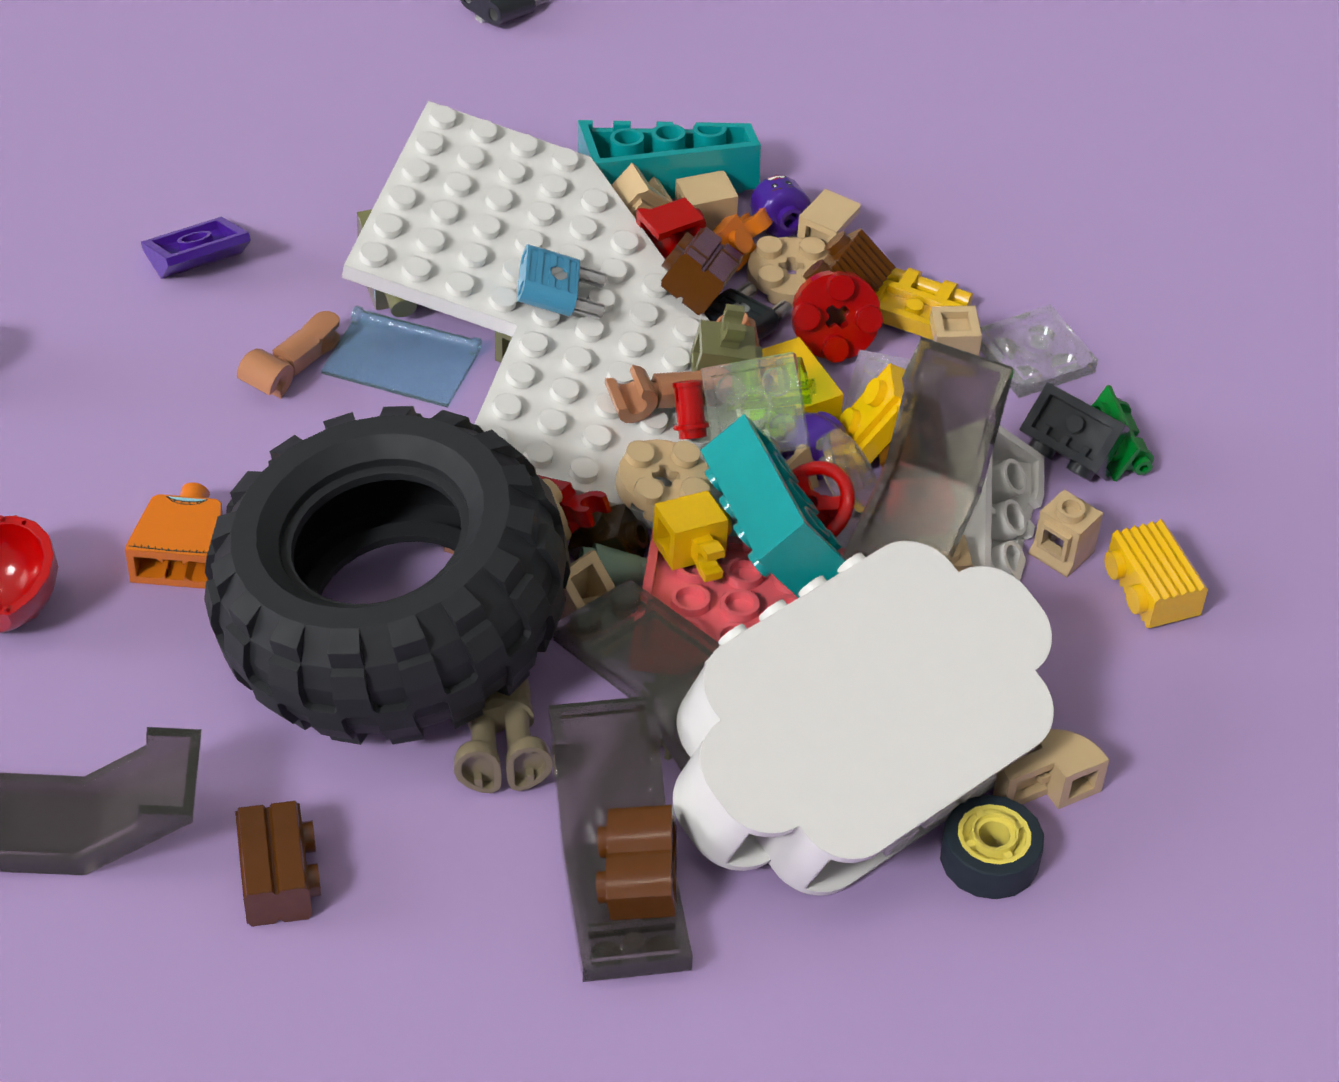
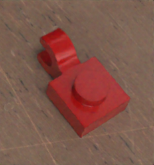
(580, 507)

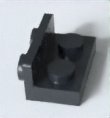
(1073, 430)

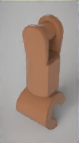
(275, 372)
(642, 396)

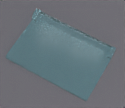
(402, 357)

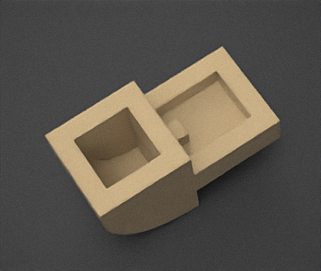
(1061, 766)

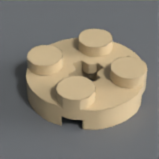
(774, 257)
(659, 458)

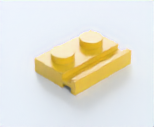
(875, 412)

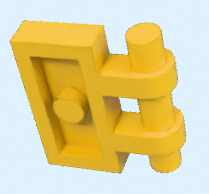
(909, 296)

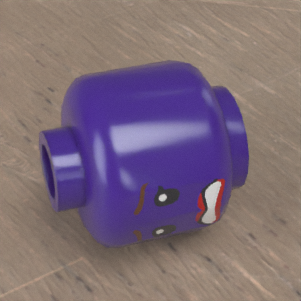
(783, 203)

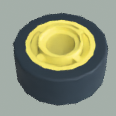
(992, 847)

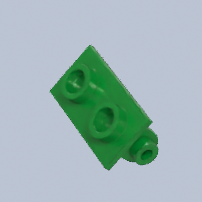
(1132, 452)

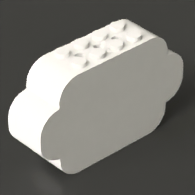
(860, 715)

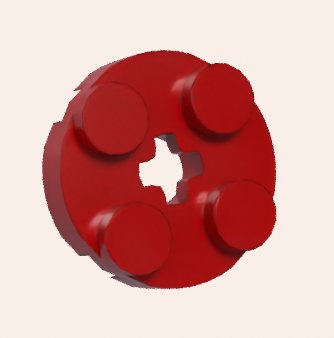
(861, 318)

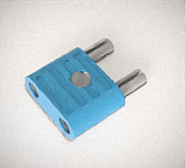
(552, 282)

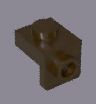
(615, 530)

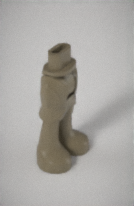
(527, 756)

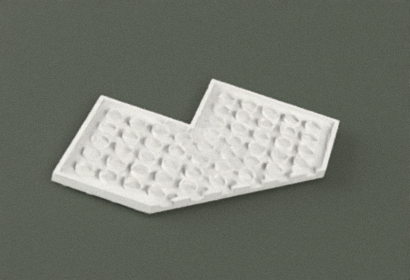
(454, 241)

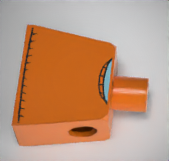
(174, 538)

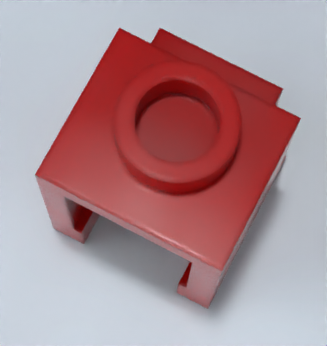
(670, 223)

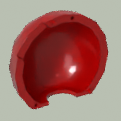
(26, 571)

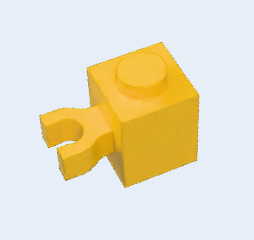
(692, 533)

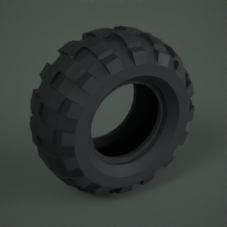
(402, 658)

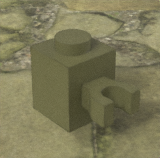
(724, 341)

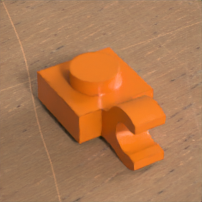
(740, 231)

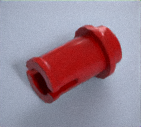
(690, 409)

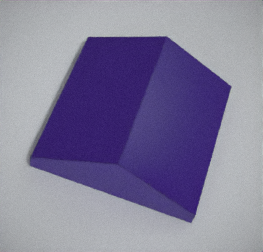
(195, 246)

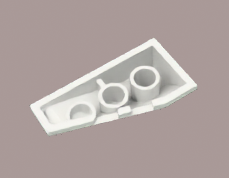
(1006, 505)

